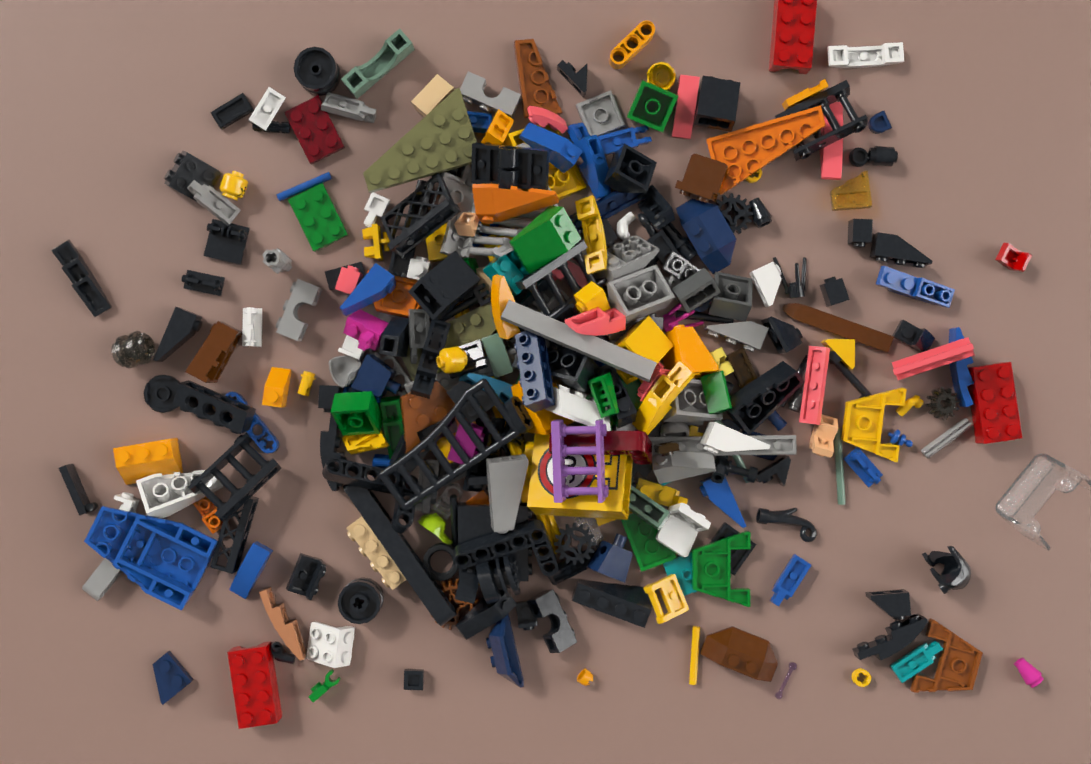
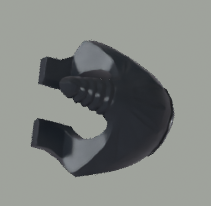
(955, 572)

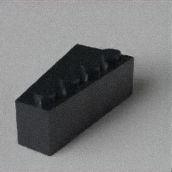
(763, 396)

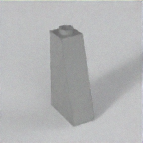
(505, 488)

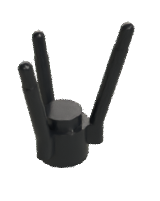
(796, 288)

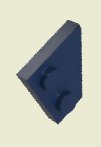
(170, 676)

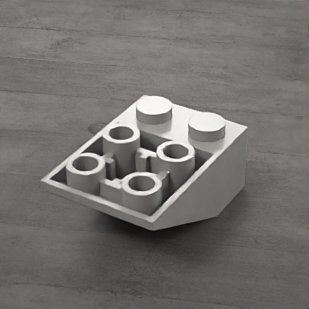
(627, 258)

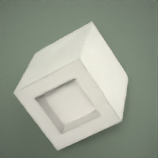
(350, 348)

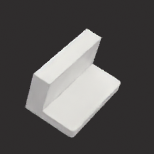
(267, 108)

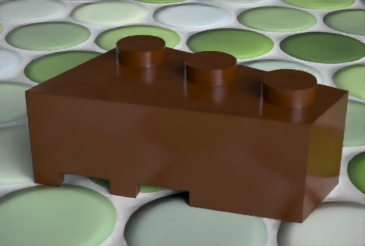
(214, 353)

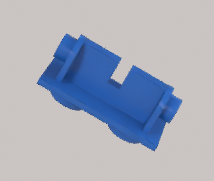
(863, 467)

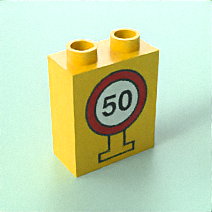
(539, 491)

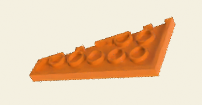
(758, 145)

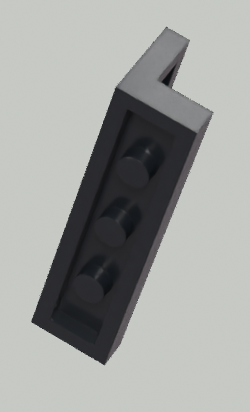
(239, 538)

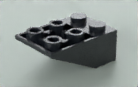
(444, 286)

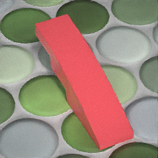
(832, 155)

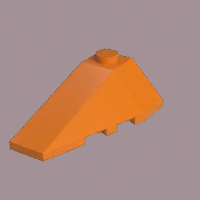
(500, 204)

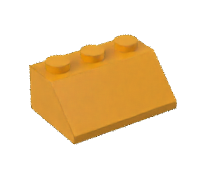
(148, 459)

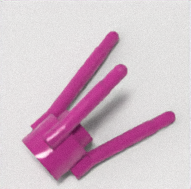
(671, 321)

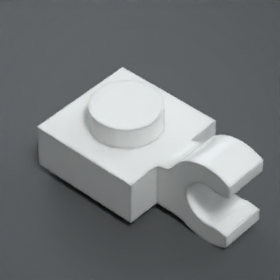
(376, 207)

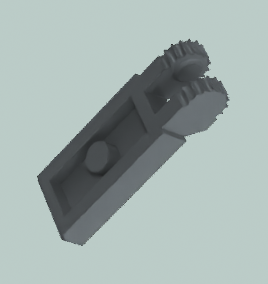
(418, 331)

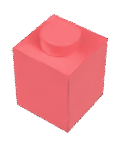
(348, 279)

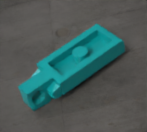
(915, 660)

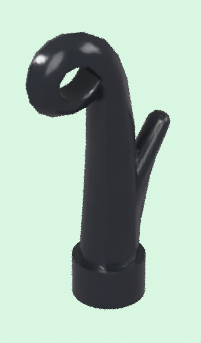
(784, 517)

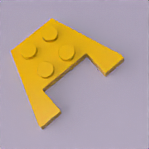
(865, 419)

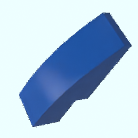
(250, 569)

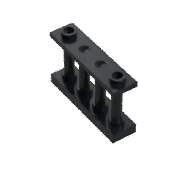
(836, 93)
(545, 272)
(239, 495)

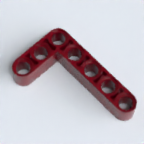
(630, 443)

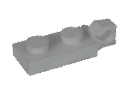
(348, 108)
(214, 202)

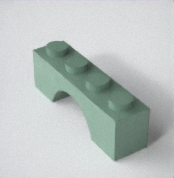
(391, 54)

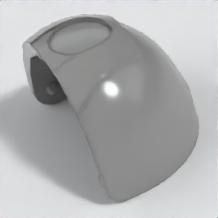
(344, 370)

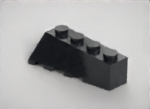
(614, 599)

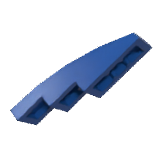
(959, 372)

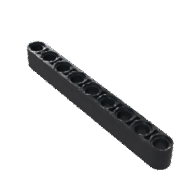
(402, 554)

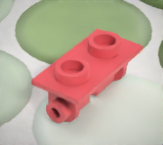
(646, 386)

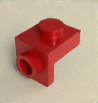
(1013, 258)

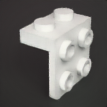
(681, 529)
(330, 644)

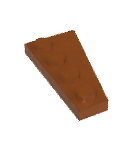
(533, 79)

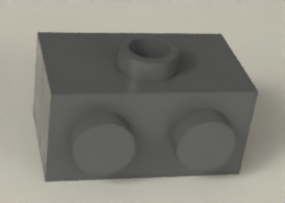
(696, 290)

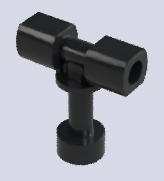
(724, 466)

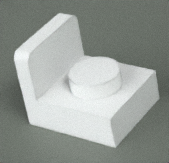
(130, 503)

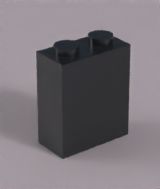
(717, 103)

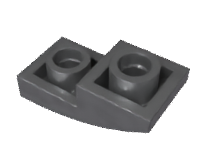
(679, 267)

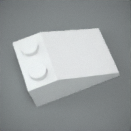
(724, 439)

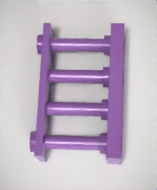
(560, 451)

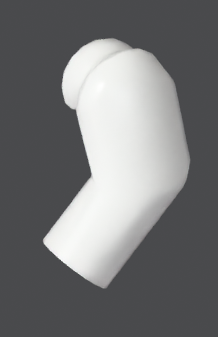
(622, 226)

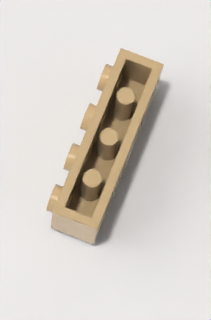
(374, 550)

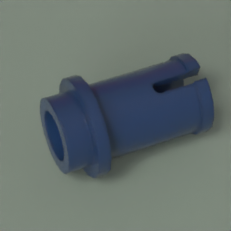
(777, 420)

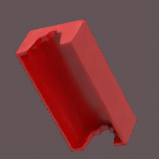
(793, 35)
(995, 403)
(254, 685)

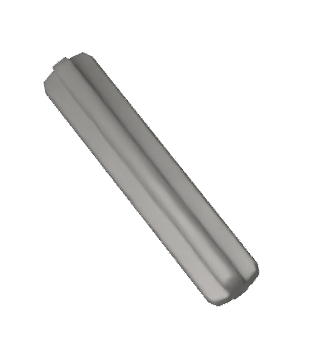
(946, 438)

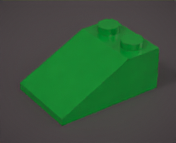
(545, 238)

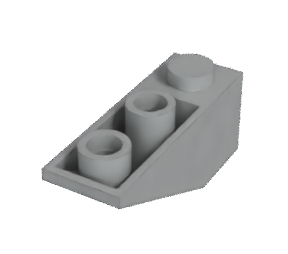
(746, 333)

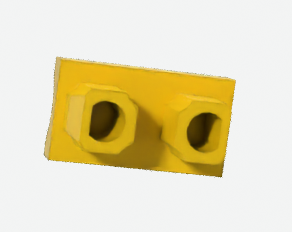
(374, 233)

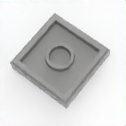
(600, 114)

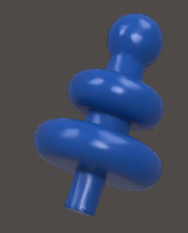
(901, 439)

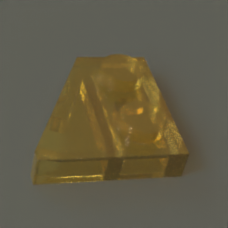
(852, 194)

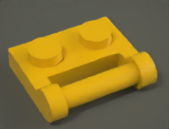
(671, 595)

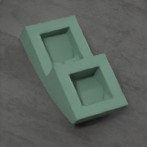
(497, 355)

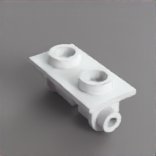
(252, 327)

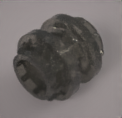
(133, 349)

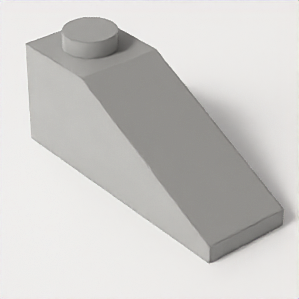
(682, 465)

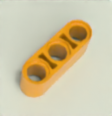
(634, 36)

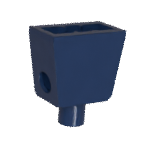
(376, 377)
(612, 559)

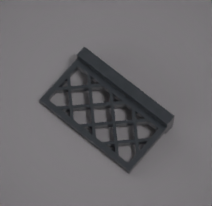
(424, 225)

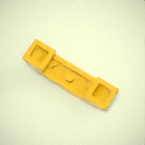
(593, 234)

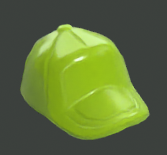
(436, 525)

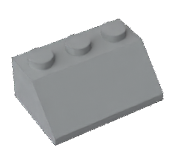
(640, 293)

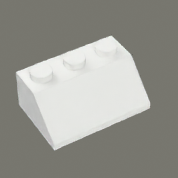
(576, 407)

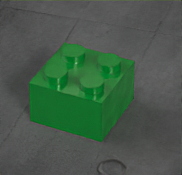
(652, 106)
(357, 413)

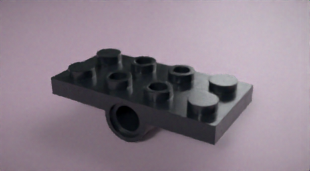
(510, 166)

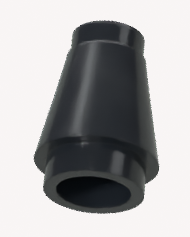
(761, 215)

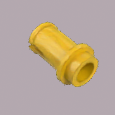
(306, 383)

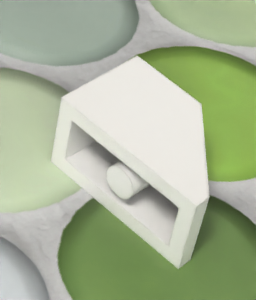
(767, 282)

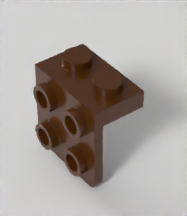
(702, 178)

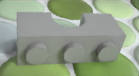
(473, 92)
(301, 294)

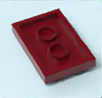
(314, 130)

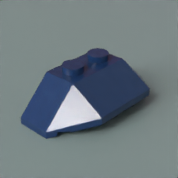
(708, 233)
(505, 652)

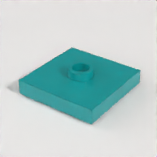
(683, 570)

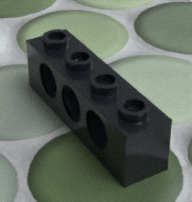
(241, 413)

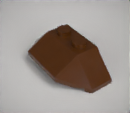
(741, 653)

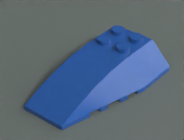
(153, 552)

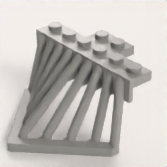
(462, 195)

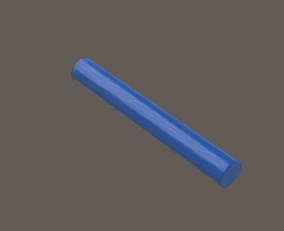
(304, 186)

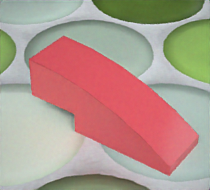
(685, 106)
(598, 322)

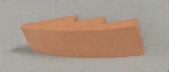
(288, 630)

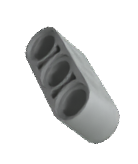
(101, 579)

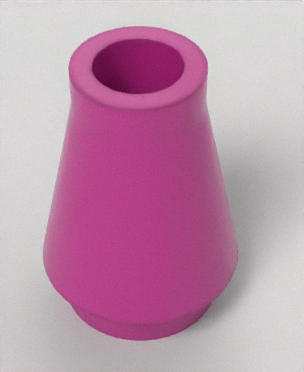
(1029, 673)

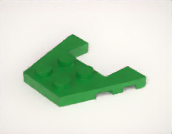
(713, 568)

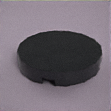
(160, 393)

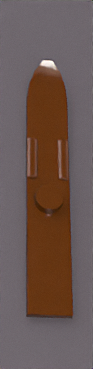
(839, 326)

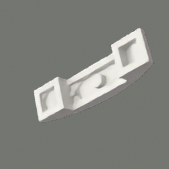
(865, 56)

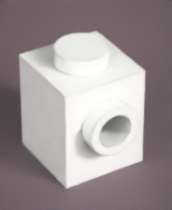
(418, 268)

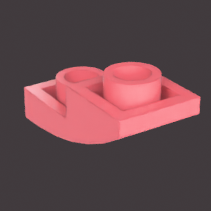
(543, 117)

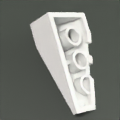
(170, 492)

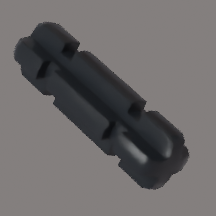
(275, 127)

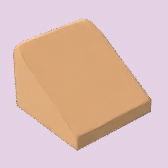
(467, 224)

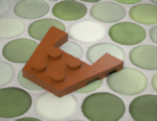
(423, 412)
(956, 664)

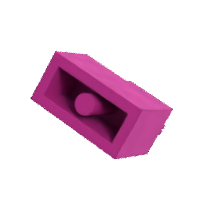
(365, 328)

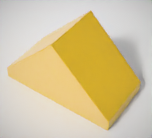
(844, 348)

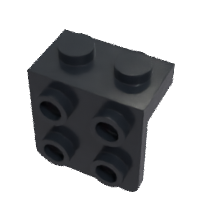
(188, 169)

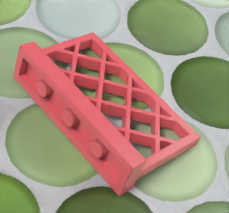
(933, 358)

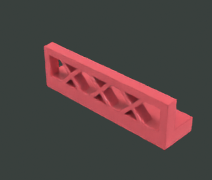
(814, 385)

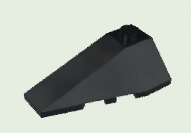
(568, 368)

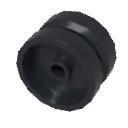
(307, 67)
(352, 608)

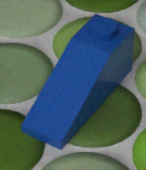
(562, 151)
(372, 288)
(722, 497)

